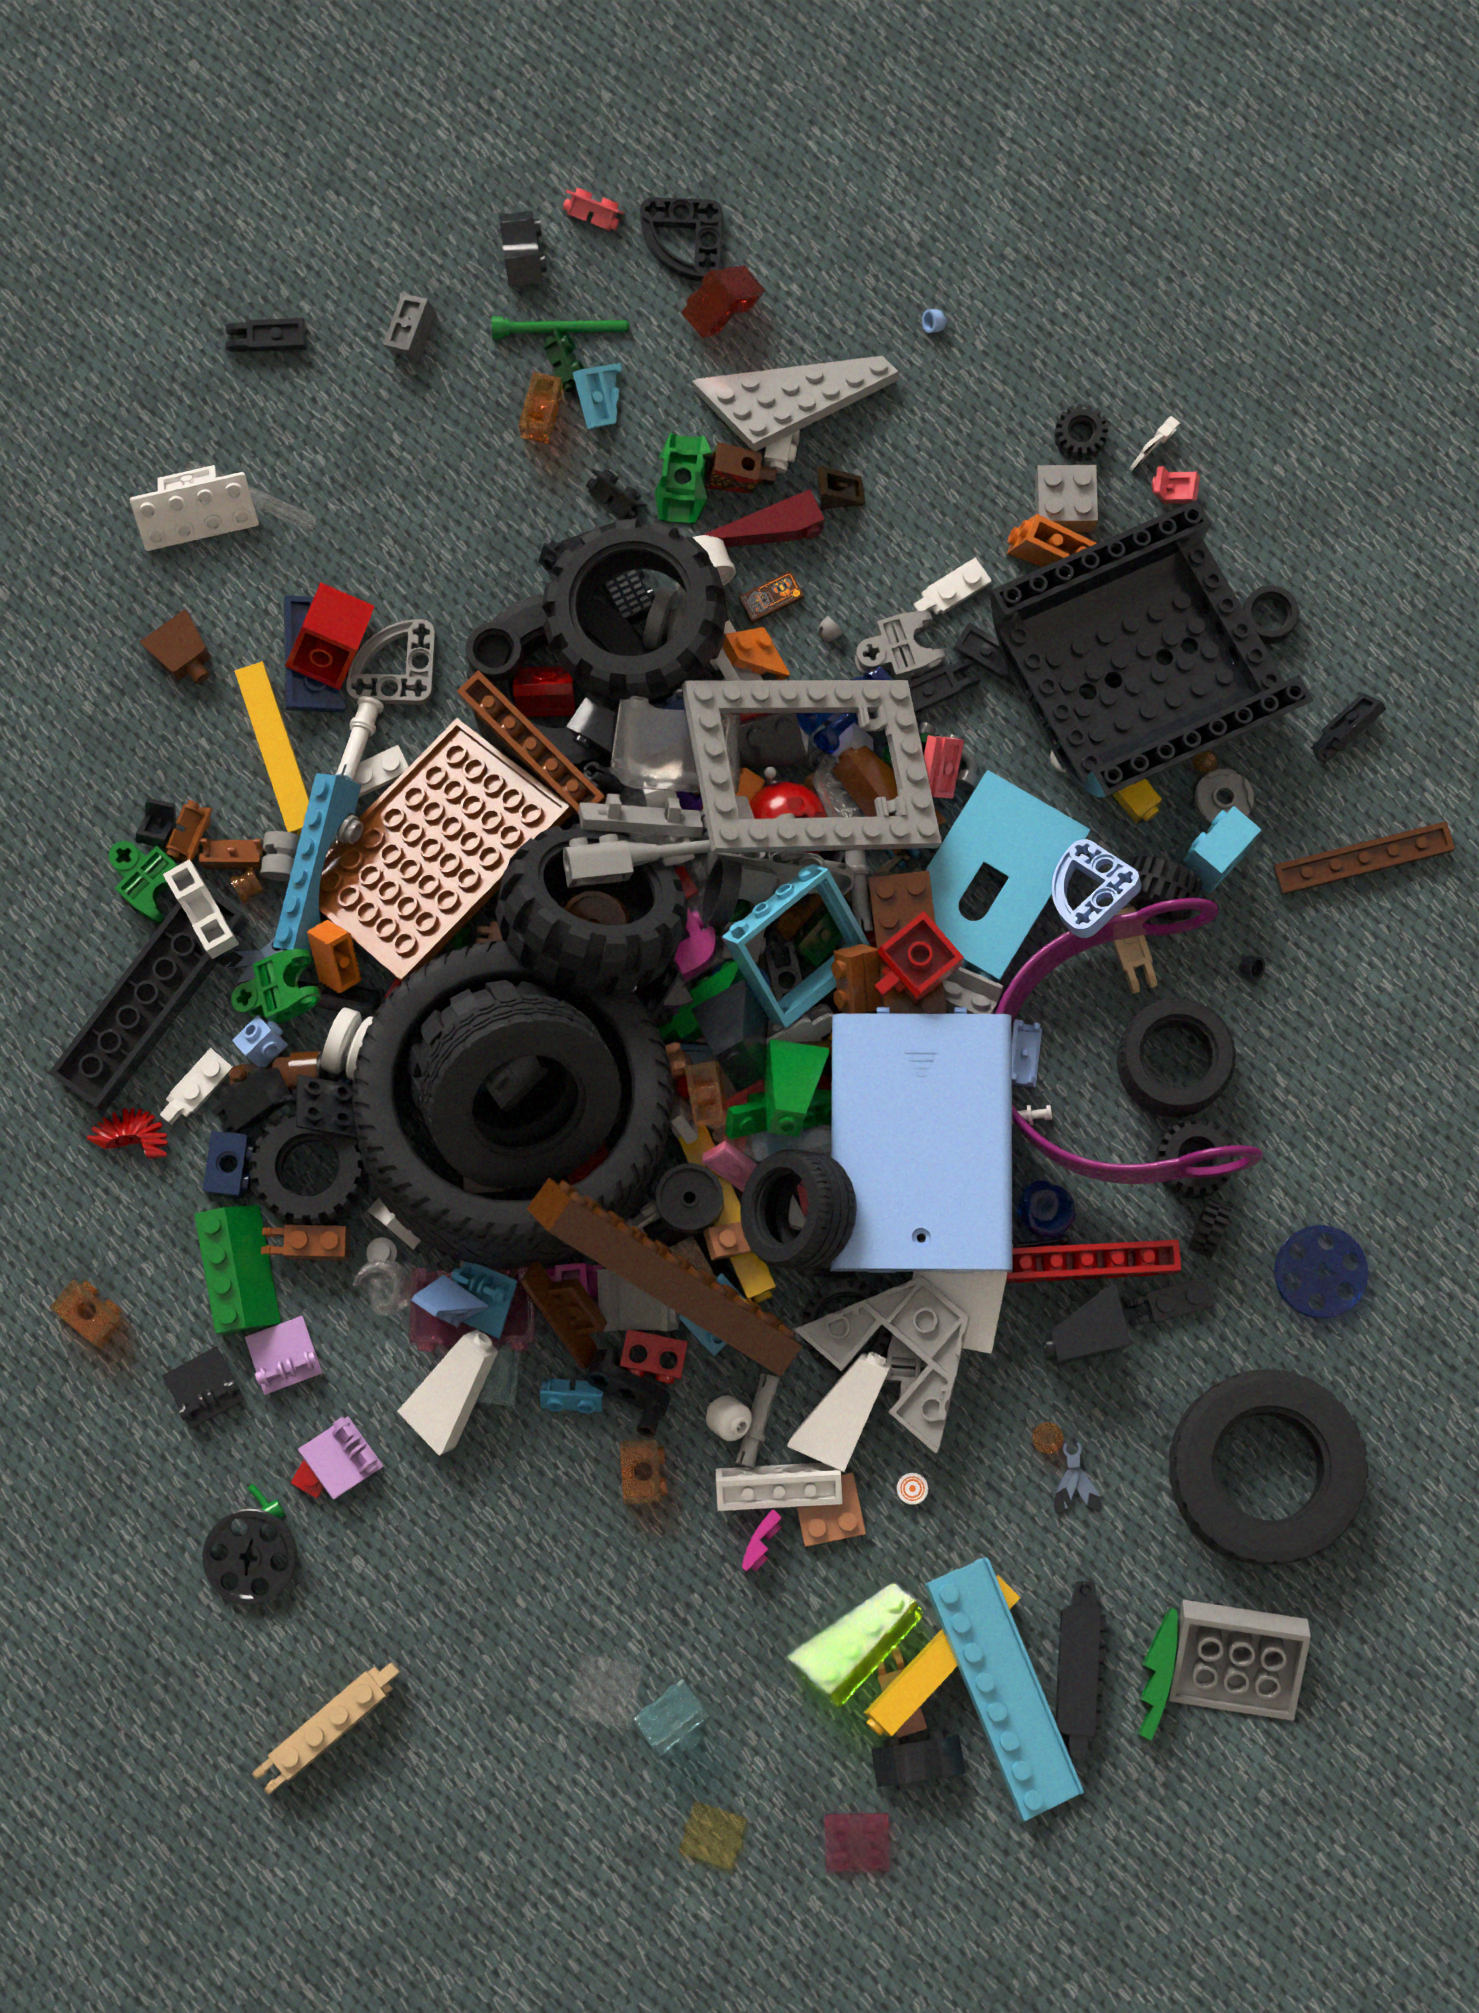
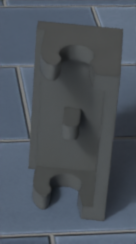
(410, 328)

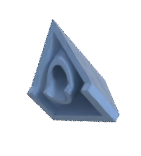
(449, 1301)

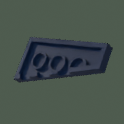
(301, 691)

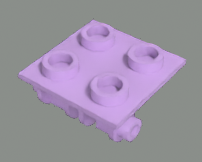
(283, 1355)
(340, 1457)

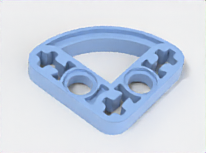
(1109, 888)

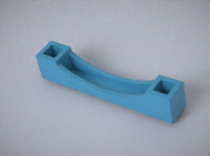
(327, 808)

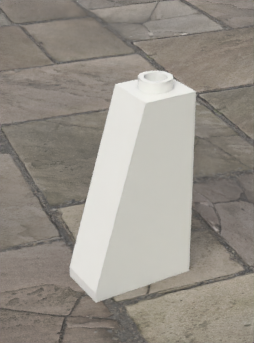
(448, 1394)
(839, 1418)

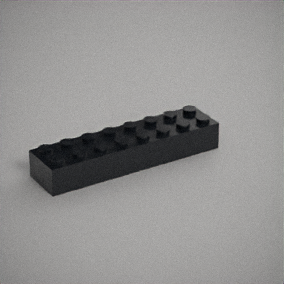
(140, 1008)

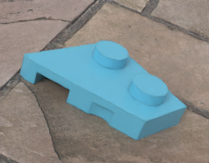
(598, 394)

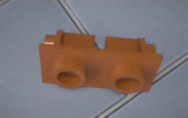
(185, 844)

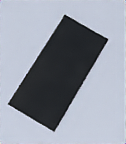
(719, 1266)

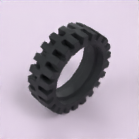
(830, 1292)

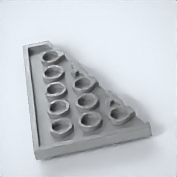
(783, 400)

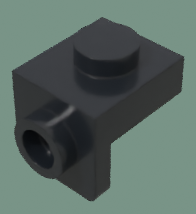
(157, 823)

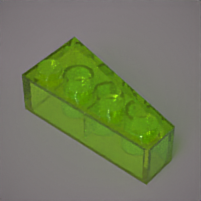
(856, 1644)

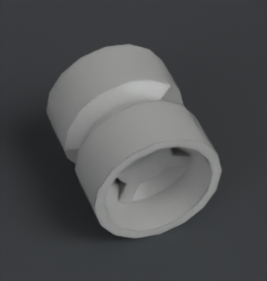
(280, 855)

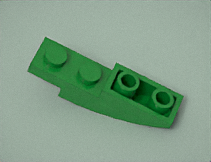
(684, 1023)
(752, 1117)

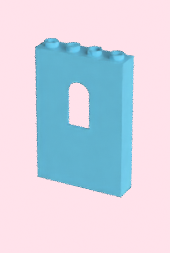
(1019, 840)

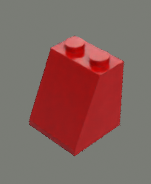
(330, 636)

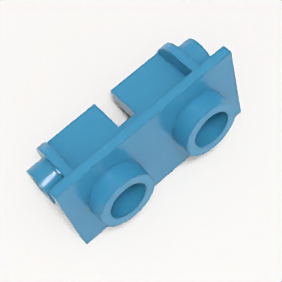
(557, 1396)

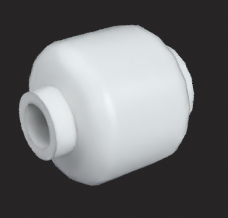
(728, 1418)

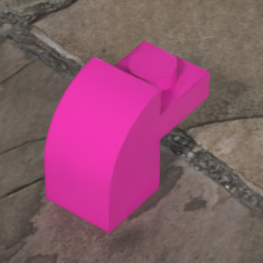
(696, 951)

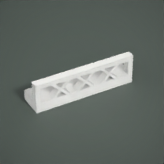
(778, 1486)

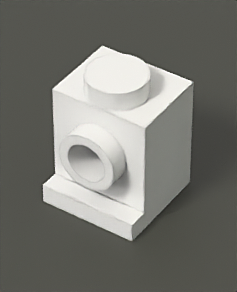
(782, 452)

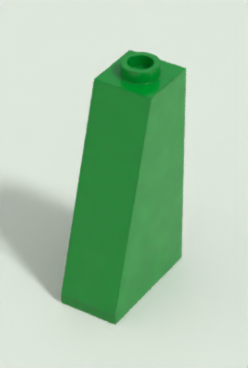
(790, 1084)

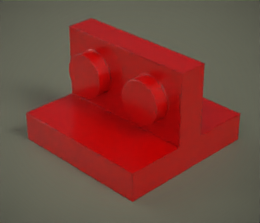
(544, 691)

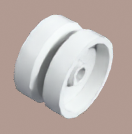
(344, 1042)

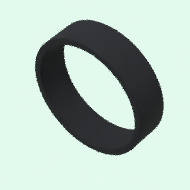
(721, 892)

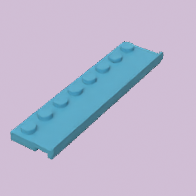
(1004, 1688)

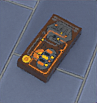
(771, 597)

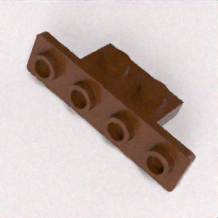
(567, 1311)

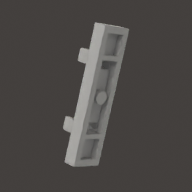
(636, 819)

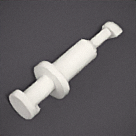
(1029, 1114)

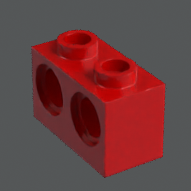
(656, 1347)

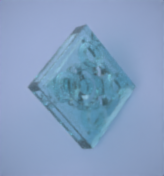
(672, 1719)

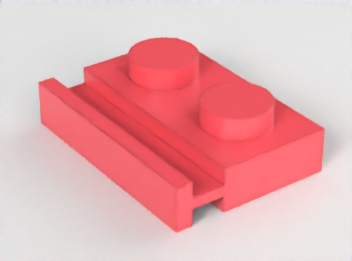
(942, 764)

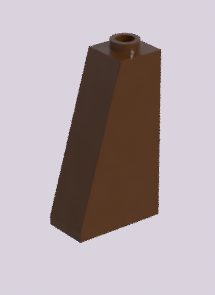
(867, 778)

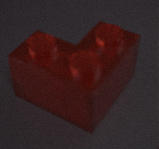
(720, 297)

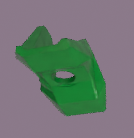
(682, 501)

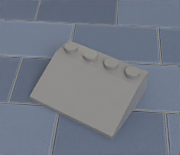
(1239, 1660)

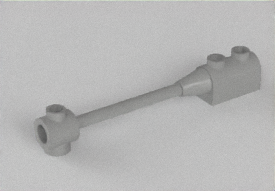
(615, 859)

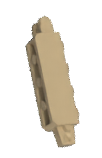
(328, 1725)

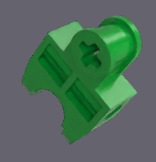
(142, 877)
(275, 988)

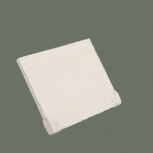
(978, 1296)

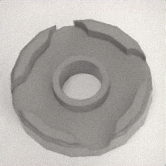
(1222, 780)

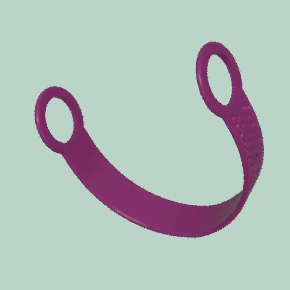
(1056, 953)

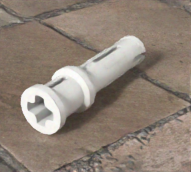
(362, 727)

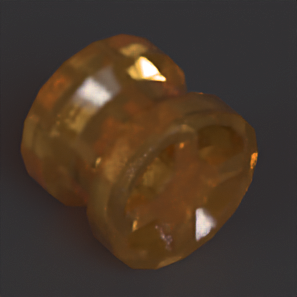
(247, 885)

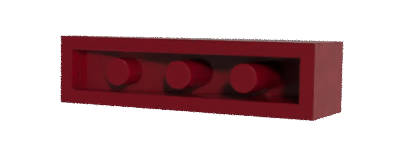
(780, 522)

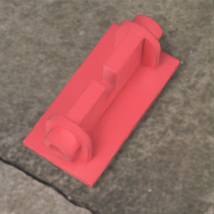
(582, 204)

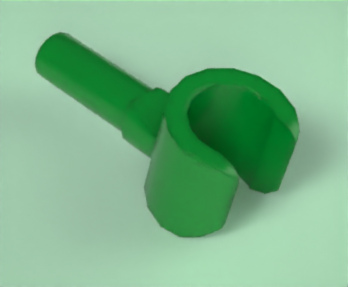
(274, 1507)

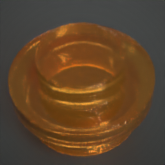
(1047, 1438)

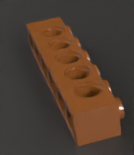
(528, 742)

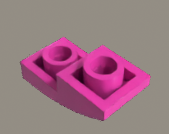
(754, 1555)

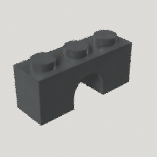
(756, 886)

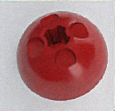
(787, 798)

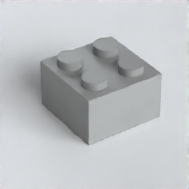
(1068, 495)

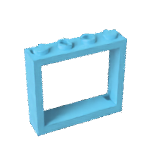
(821, 980)

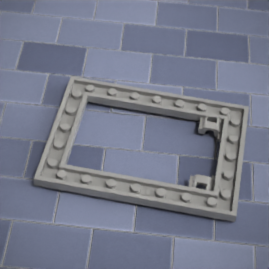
(893, 710)

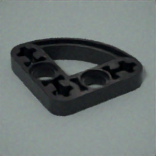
(702, 225)

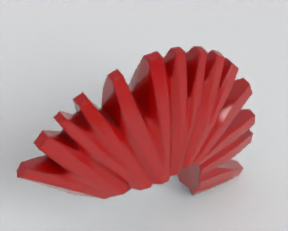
(131, 1131)

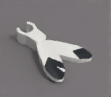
(1161, 435)

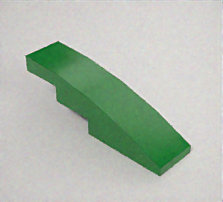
(1161, 1662)

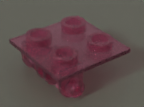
(857, 1842)

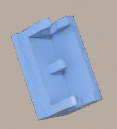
(1025, 1053)

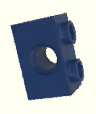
(221, 1148)

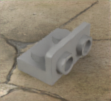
(971, 991)

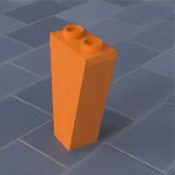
(1044, 541)

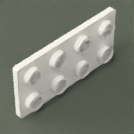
(193, 507)

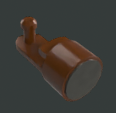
(298, 1063)

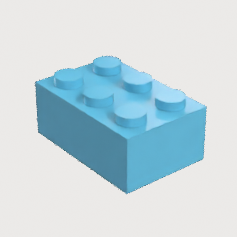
(1221, 848)

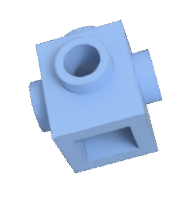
(261, 1041)

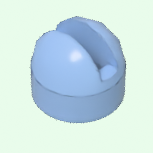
(933, 320)

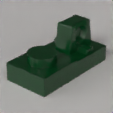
(819, 939)

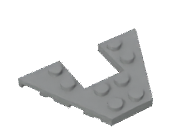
(923, 1322)

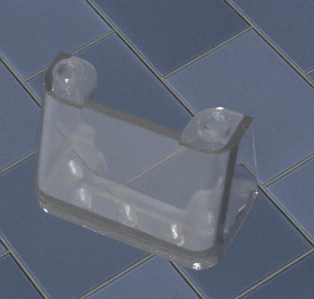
(657, 751)

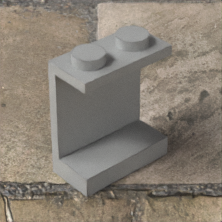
(630, 1307)

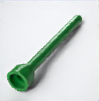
(502, 327)

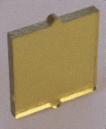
(713, 1835)

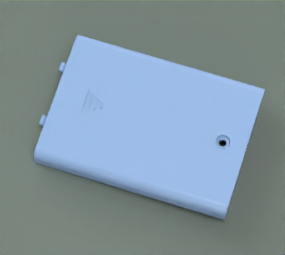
(925, 1139)

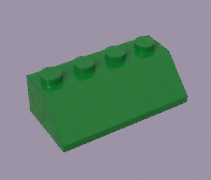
(236, 1271)

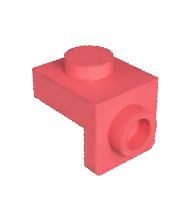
(1175, 486)

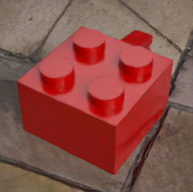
(917, 959)

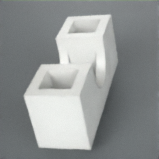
(201, 909)

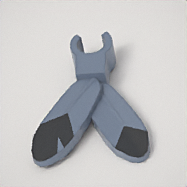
(245, 959)
(1074, 1479)

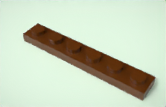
(1363, 858)

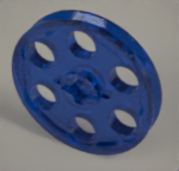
(1332, 1262)

